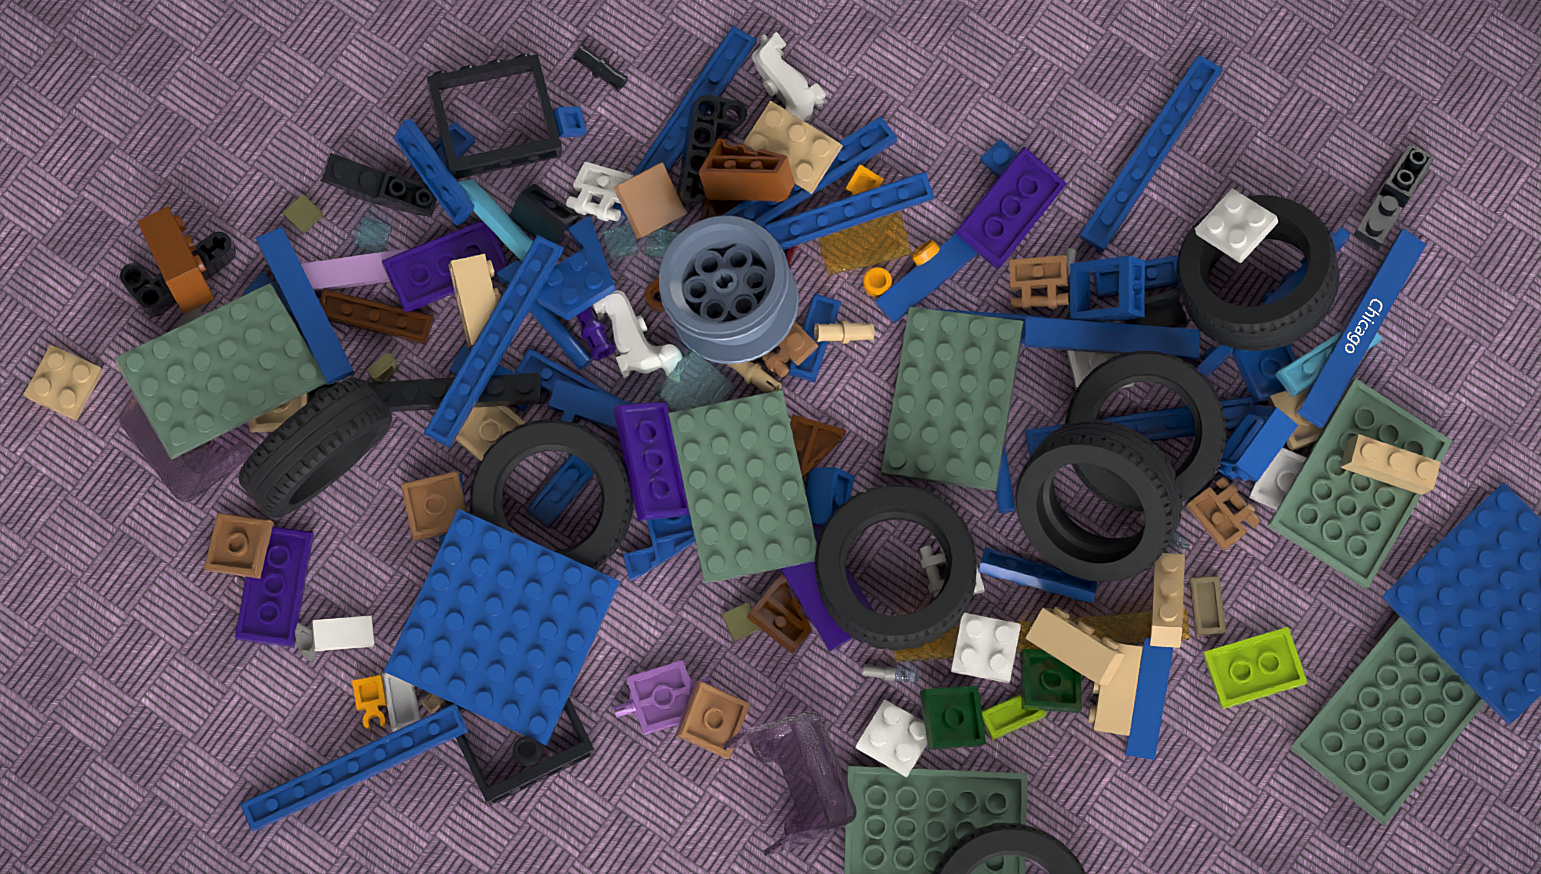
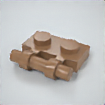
(1039, 273)
(794, 346)
(1218, 519)

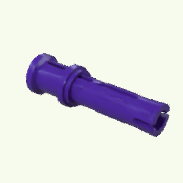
(594, 334)

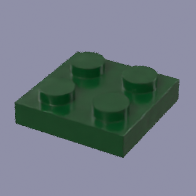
(1048, 683)
(953, 717)

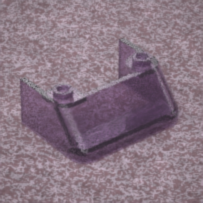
(188, 473)
(810, 772)

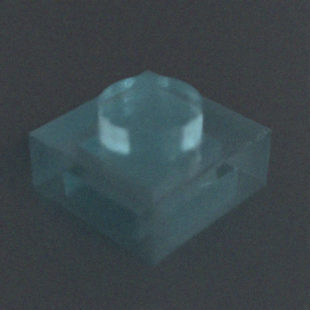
(372, 235)
(620, 242)
(658, 243)

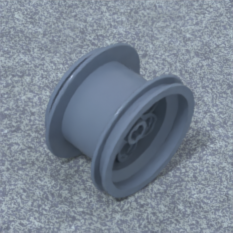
(705, 261)

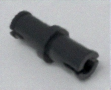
(600, 68)

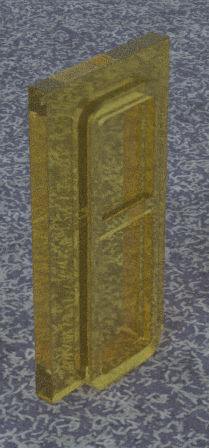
(865, 244)

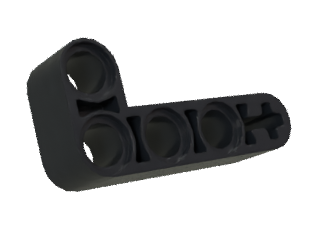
(698, 151)
(157, 286)

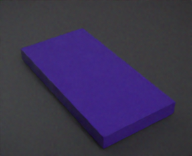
(1010, 208)
(423, 272)
(651, 460)
(804, 586)
(274, 602)

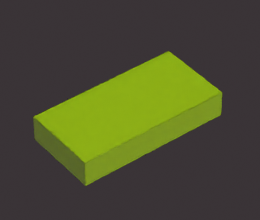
(1009, 717)

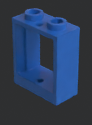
(1130, 289)
(1255, 443)

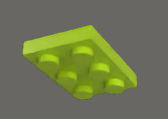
(1254, 668)

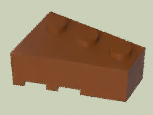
(745, 174)
(175, 259)

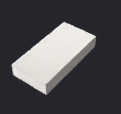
(342, 633)
(400, 701)

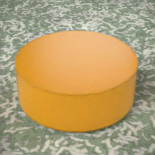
(925, 252)
(877, 281)

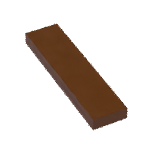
(376, 317)

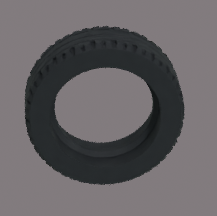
(1274, 323)
(1174, 374)
(566, 437)
(315, 447)
(881, 505)
(1068, 544)
(1008, 840)

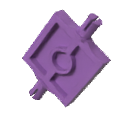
(659, 696)

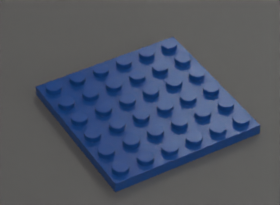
(1481, 602)
(502, 626)

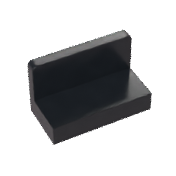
(542, 214)
(1162, 311)

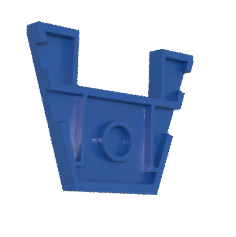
(576, 280)
(668, 539)

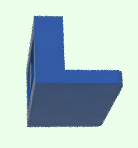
(826, 492)

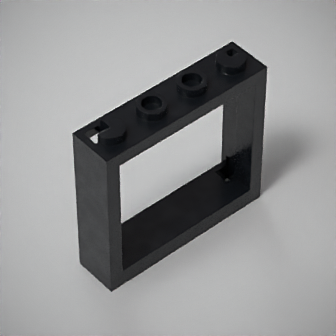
(504, 157)
(535, 773)

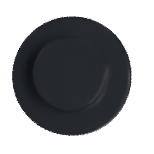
(527, 751)

